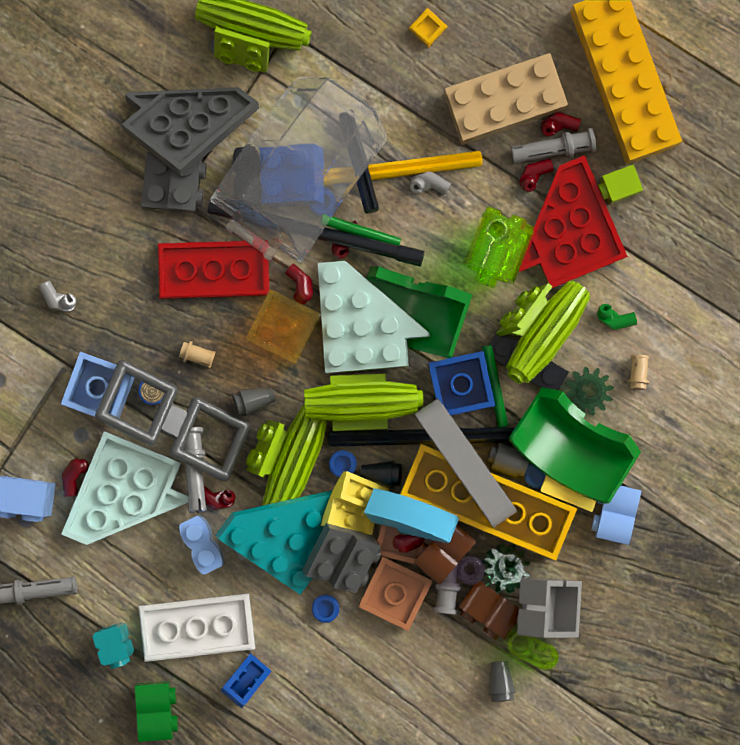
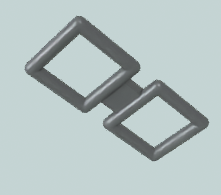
(172, 421)

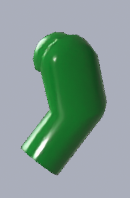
(613, 320)

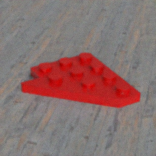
(573, 228)

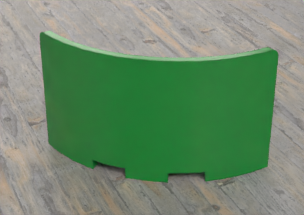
(432, 305)
(573, 450)

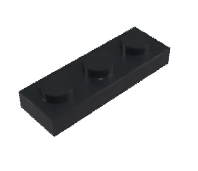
(549, 377)

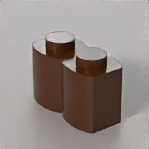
(440, 557)
(490, 609)

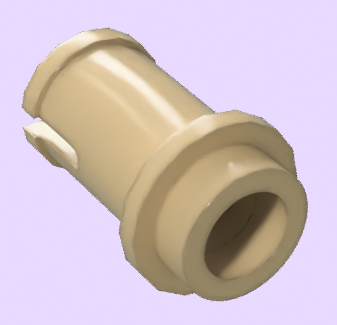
(197, 354)
(639, 370)

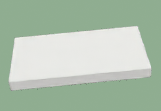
(196, 627)

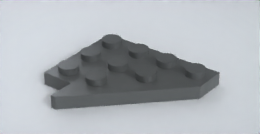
(186, 123)

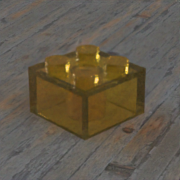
(283, 327)

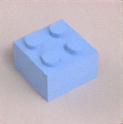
(89, 385)
(26, 497)

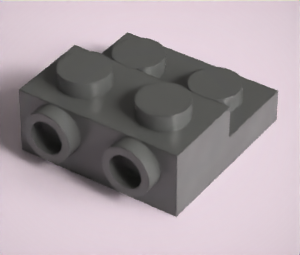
(168, 190)
(342, 557)

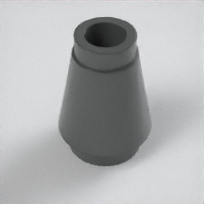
(253, 399)
(501, 683)

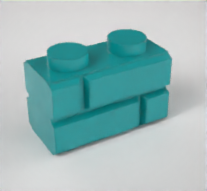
(114, 645)

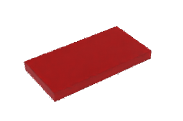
(211, 270)

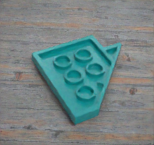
(278, 536)

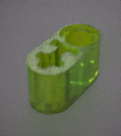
(534, 659)

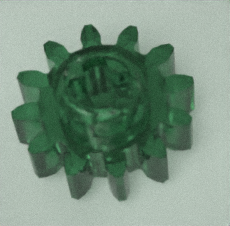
(598, 387)
(496, 563)

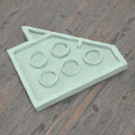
(361, 323)
(122, 490)

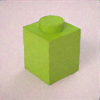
(620, 185)

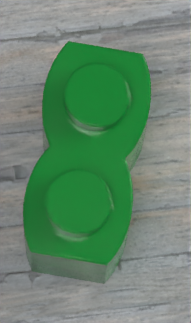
(155, 711)

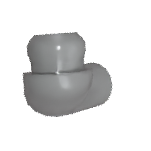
(428, 181)
(55, 300)

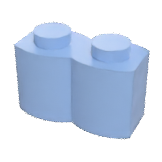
(617, 517)
(198, 537)

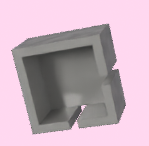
(549, 607)

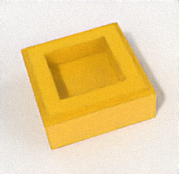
(428, 27)

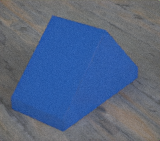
(245, 680)

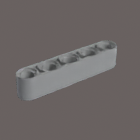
(465, 462)

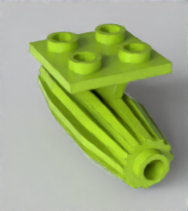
(248, 30)
(542, 327)
(361, 401)
(286, 456)

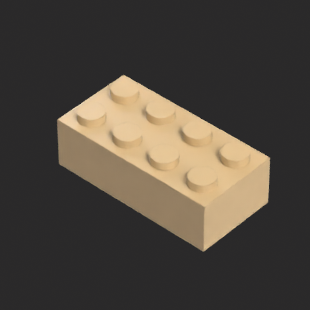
(505, 99)

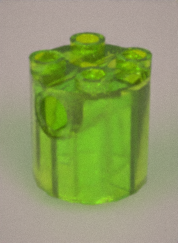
(498, 247)

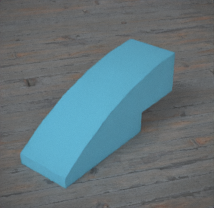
(410, 516)

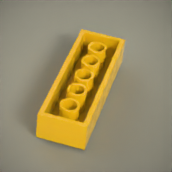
(626, 78)
(537, 525)

